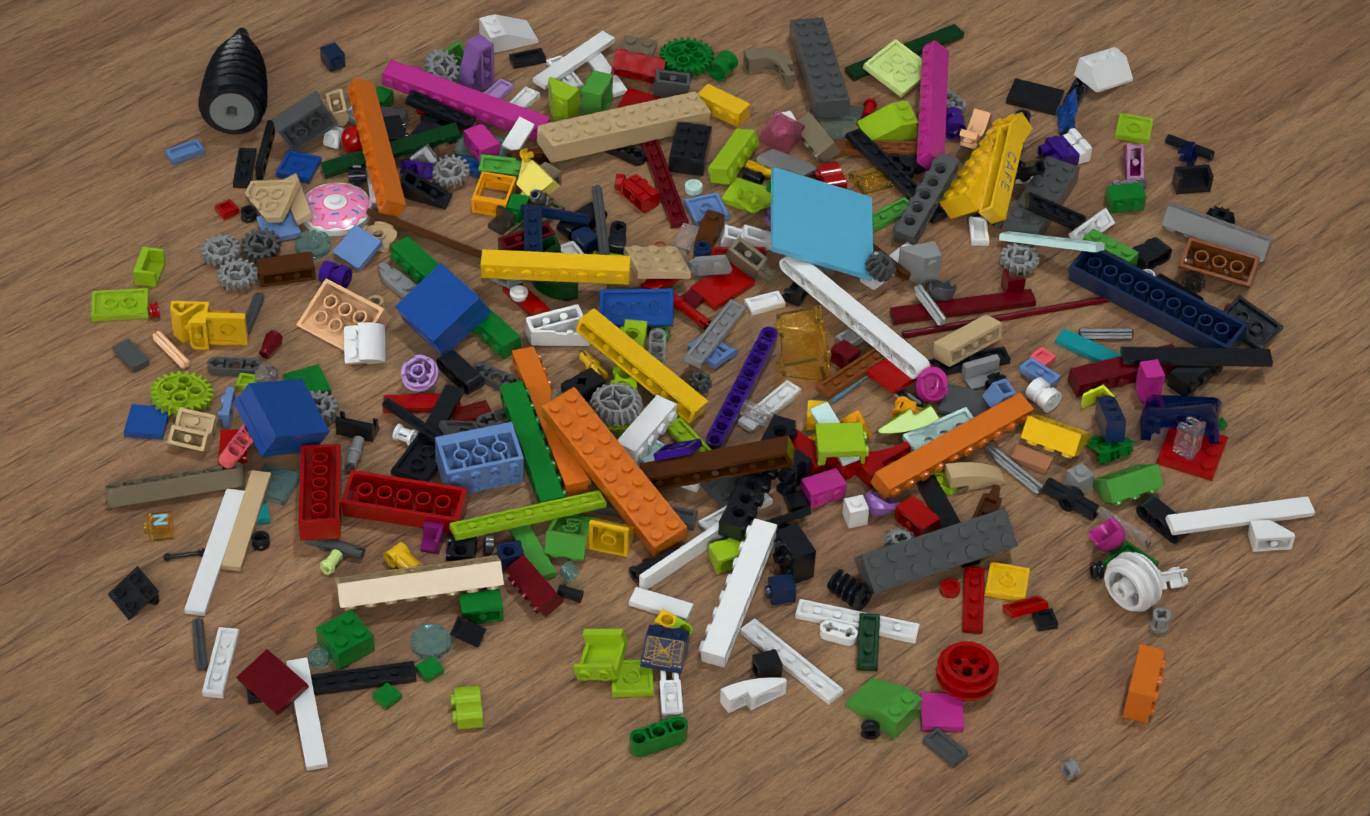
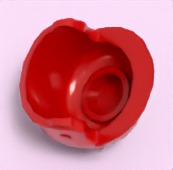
(350, 139)

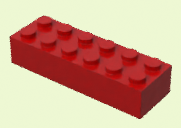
(320, 492)
(402, 500)

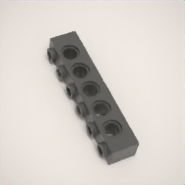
(926, 200)

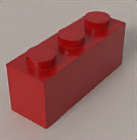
(636, 65)

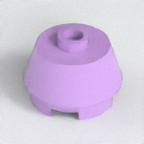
(420, 373)

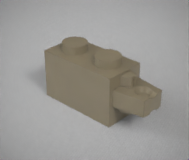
(749, 260)

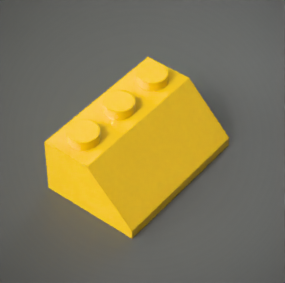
(1054, 435)

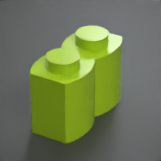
(468, 707)

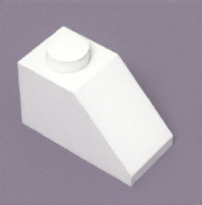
(1269, 536)

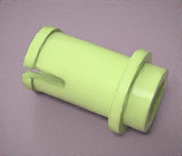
(329, 565)

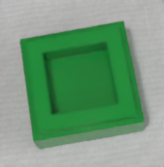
(429, 669)
(387, 696)

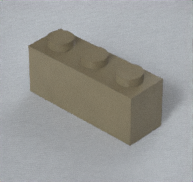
(817, 139)

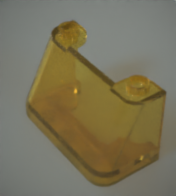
(803, 344)

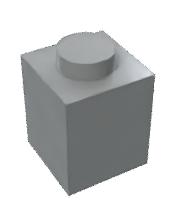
(1080, 477)

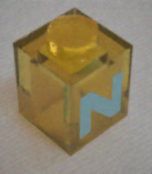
(159, 526)

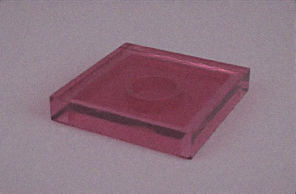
(781, 132)

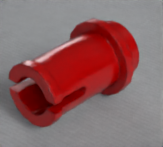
(869, 107)

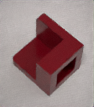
(1012, 284)

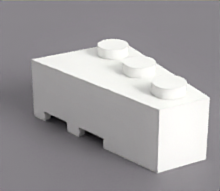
(555, 328)

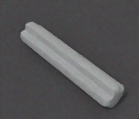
(930, 305)

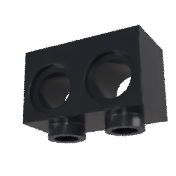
(461, 549)

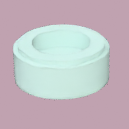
(693, 187)

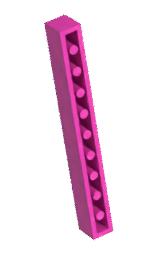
(473, 102)
(932, 103)

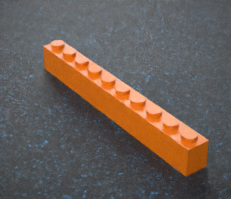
(376, 147)
(534, 377)
(951, 446)

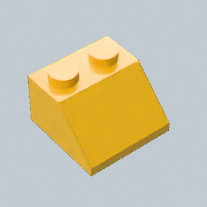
(610, 537)

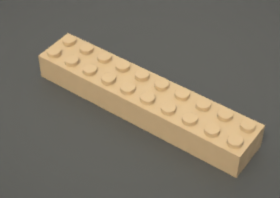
(620, 126)

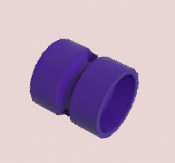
(954, 123)
(338, 274)

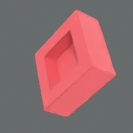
(1044, 356)

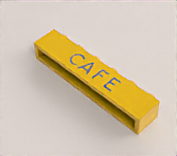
(1002, 173)

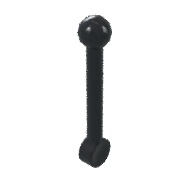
(200, 552)

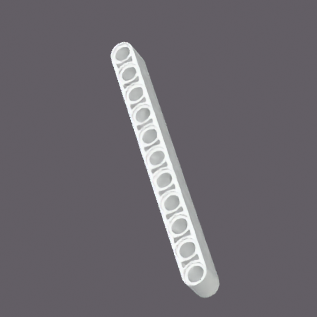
(855, 316)

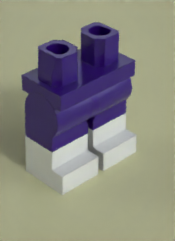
(1067, 148)

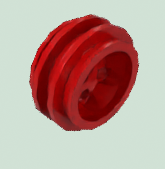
(960, 667)

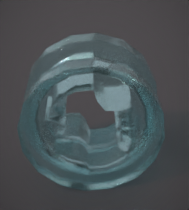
(569, 571)

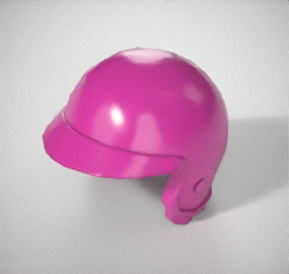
(931, 384)
(1108, 536)

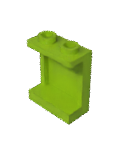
(840, 441)
(601, 654)

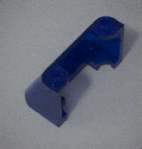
(1170, 410)

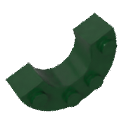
(557, 290)

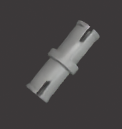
(354, 453)

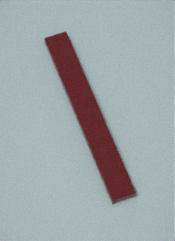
(664, 183)
(965, 306)

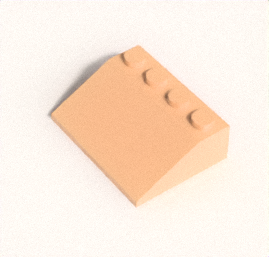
(337, 308)

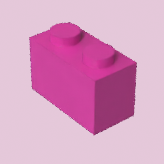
(481, 141)
(824, 487)

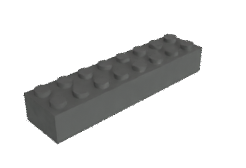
(819, 68)
(936, 551)

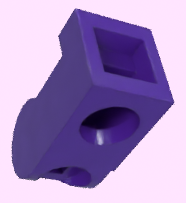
(420, 168)

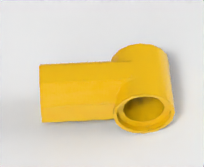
(400, 556)

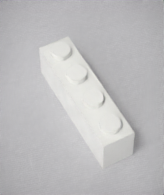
(648, 427)

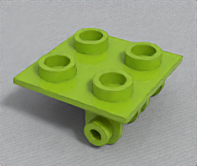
(753, 201)

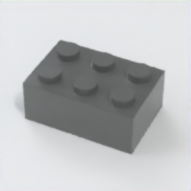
(305, 121)

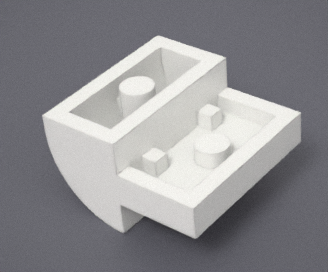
(364, 343)

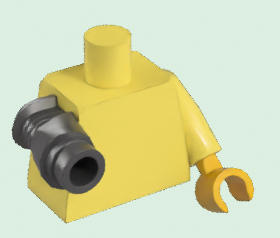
(535, 180)

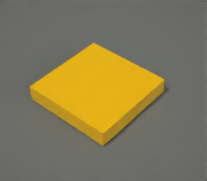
(1007, 581)

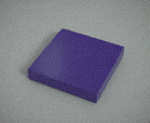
(677, 449)

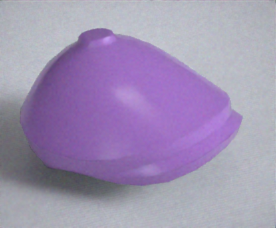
(878, 505)

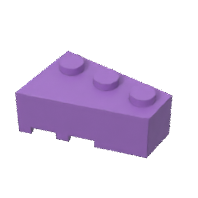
(477, 64)

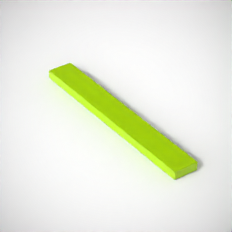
(527, 515)

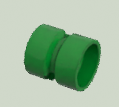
(722, 65)

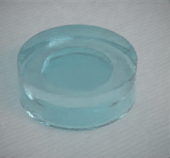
(318, 658)

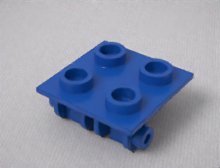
(1067, 112)

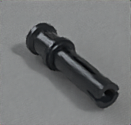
(635, 571)

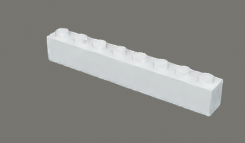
(738, 593)

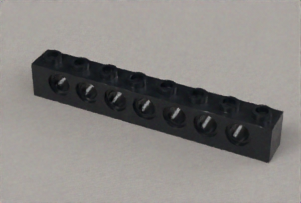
(752, 487)

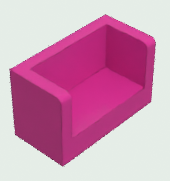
(1149, 379)

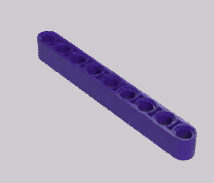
(742, 388)

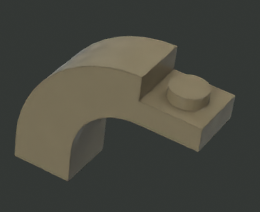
(770, 61)

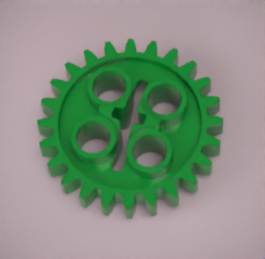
(687, 56)

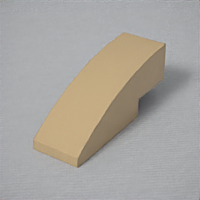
(972, 475)

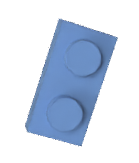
(1035, 369)
(226, 412)

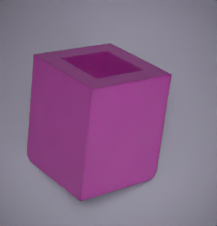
(433, 537)

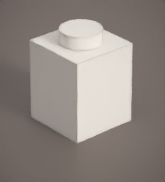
(855, 511)

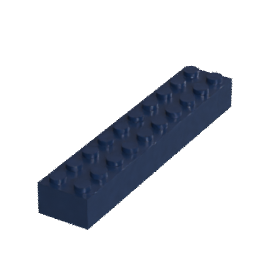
(1156, 301)

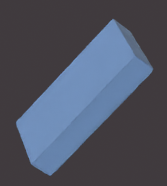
(185, 151)

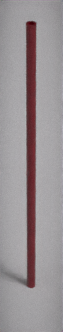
(1007, 316)

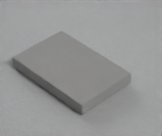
(783, 161)

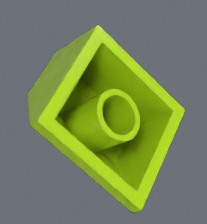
(562, 100)

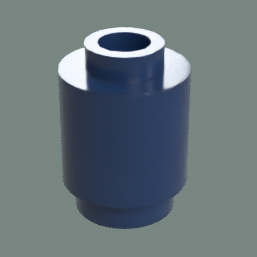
(702, 248)

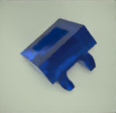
(1190, 154)

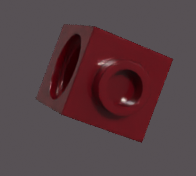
(844, 353)

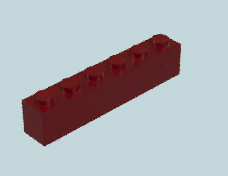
(1107, 373)

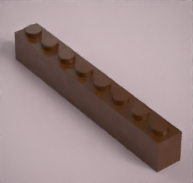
(720, 463)

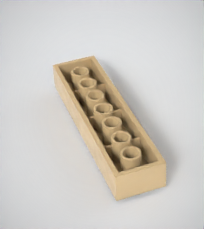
(419, 581)

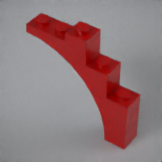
(865, 472)

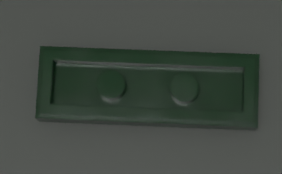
(868, 642)

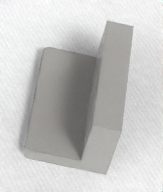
(976, 371)

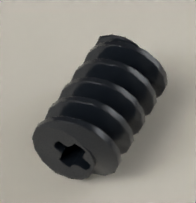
(848, 590)

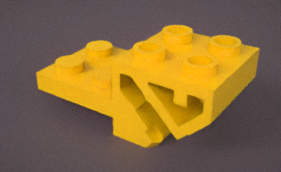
(196, 323)

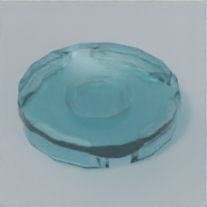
(315, 242)
(430, 641)

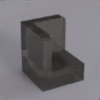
(503, 222)

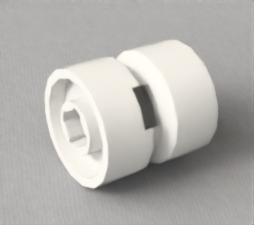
(1041, 393)

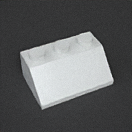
(1104, 69)

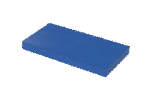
(638, 304)

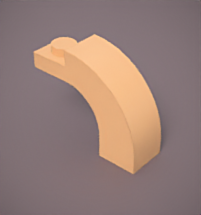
(976, 129)

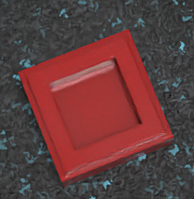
(227, 209)

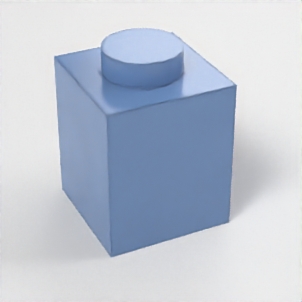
(998, 392)

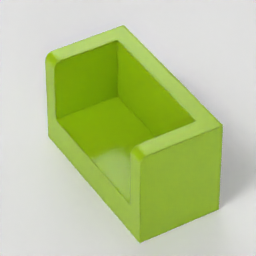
(149, 267)

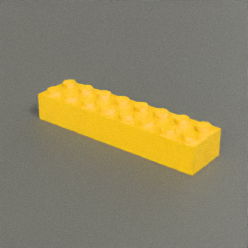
(967, 189)

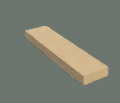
(300, 206)

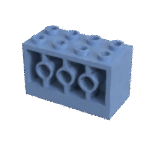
(480, 458)

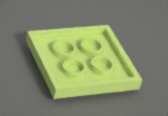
(896, 68)

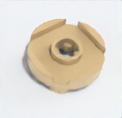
(386, 230)

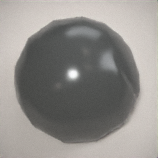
(941, 291)

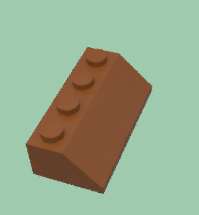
(1219, 262)

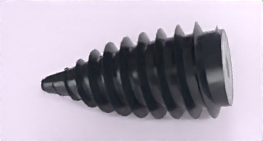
(234, 86)

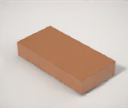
(1032, 459)

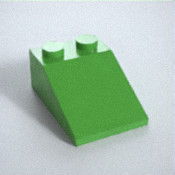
(568, 537)
(888, 704)

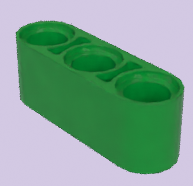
(658, 736)

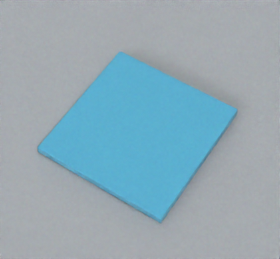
(821, 223)

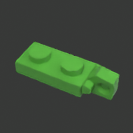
(499, 165)

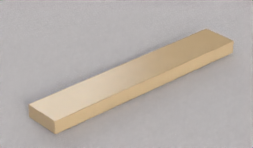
(246, 521)

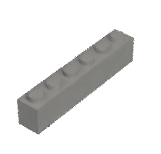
(1216, 231)

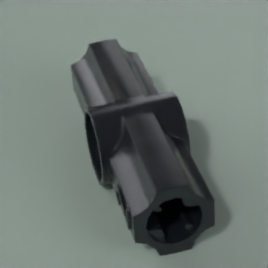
(1028, 169)
(1070, 498)

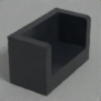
(1192, 179)

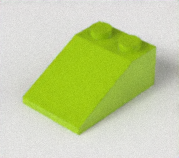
(891, 123)

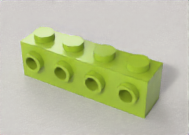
(733, 156)

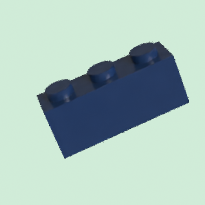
(1110, 419)

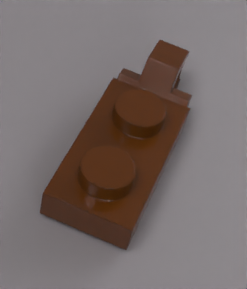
(989, 502)

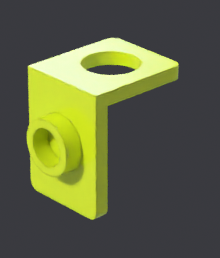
(1090, 397)

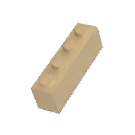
(967, 340)

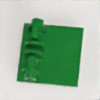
(1109, 450)

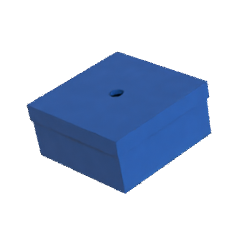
(442, 310)
(281, 416)

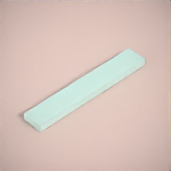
(1051, 241)

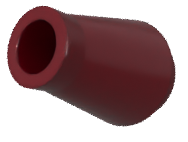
(271, 342)

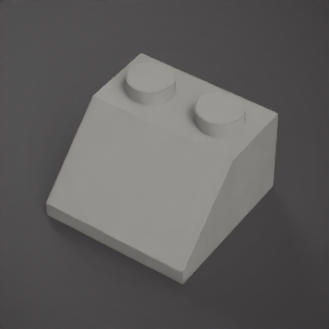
(921, 261)

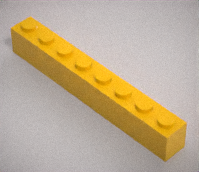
(555, 267)
(641, 364)

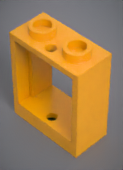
(487, 205)

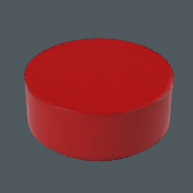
(950, 588)

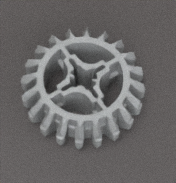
(616, 404)

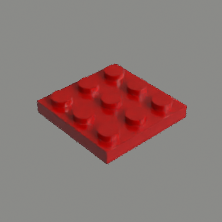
(1202, 465)

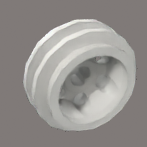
(1133, 581)

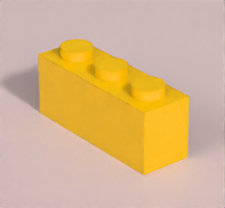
(725, 106)

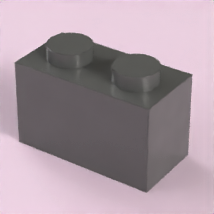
(670, 83)

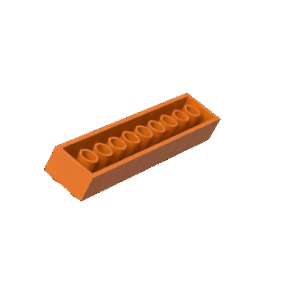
(614, 472)

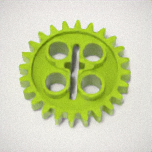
(181, 391)

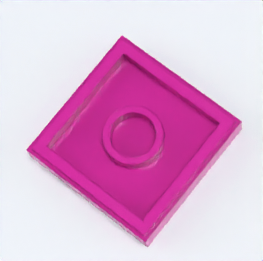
(942, 712)

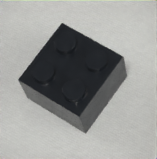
(794, 553)

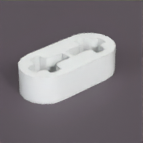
(838, 632)

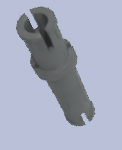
(344, 547)

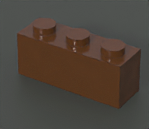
(286, 269)

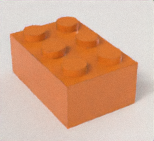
(1144, 682)

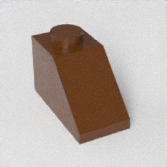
(710, 227)

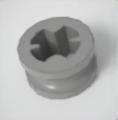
(1070, 769)

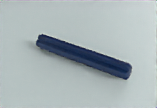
(562, 215)

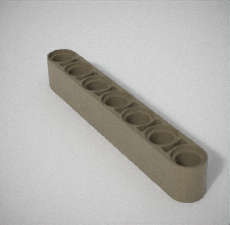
(174, 485)

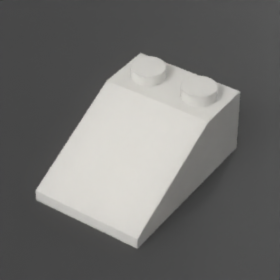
(506, 32)

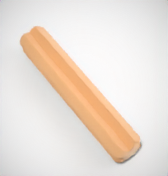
(171, 349)

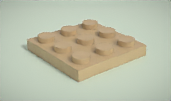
(657, 262)

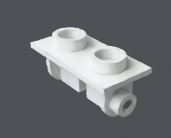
(1174, 577)

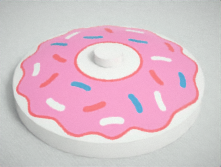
(337, 208)

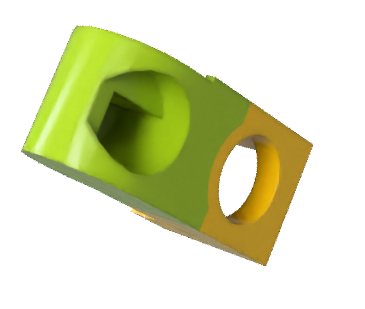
(669, 620)

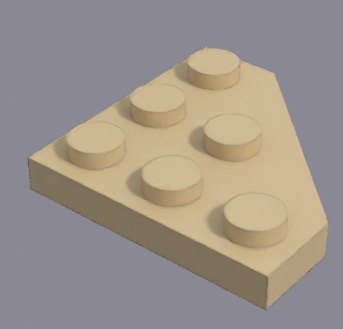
(272, 197)

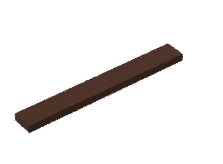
(425, 233)

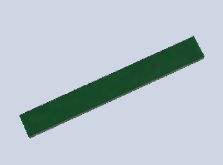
(942, 36)
(399, 148)

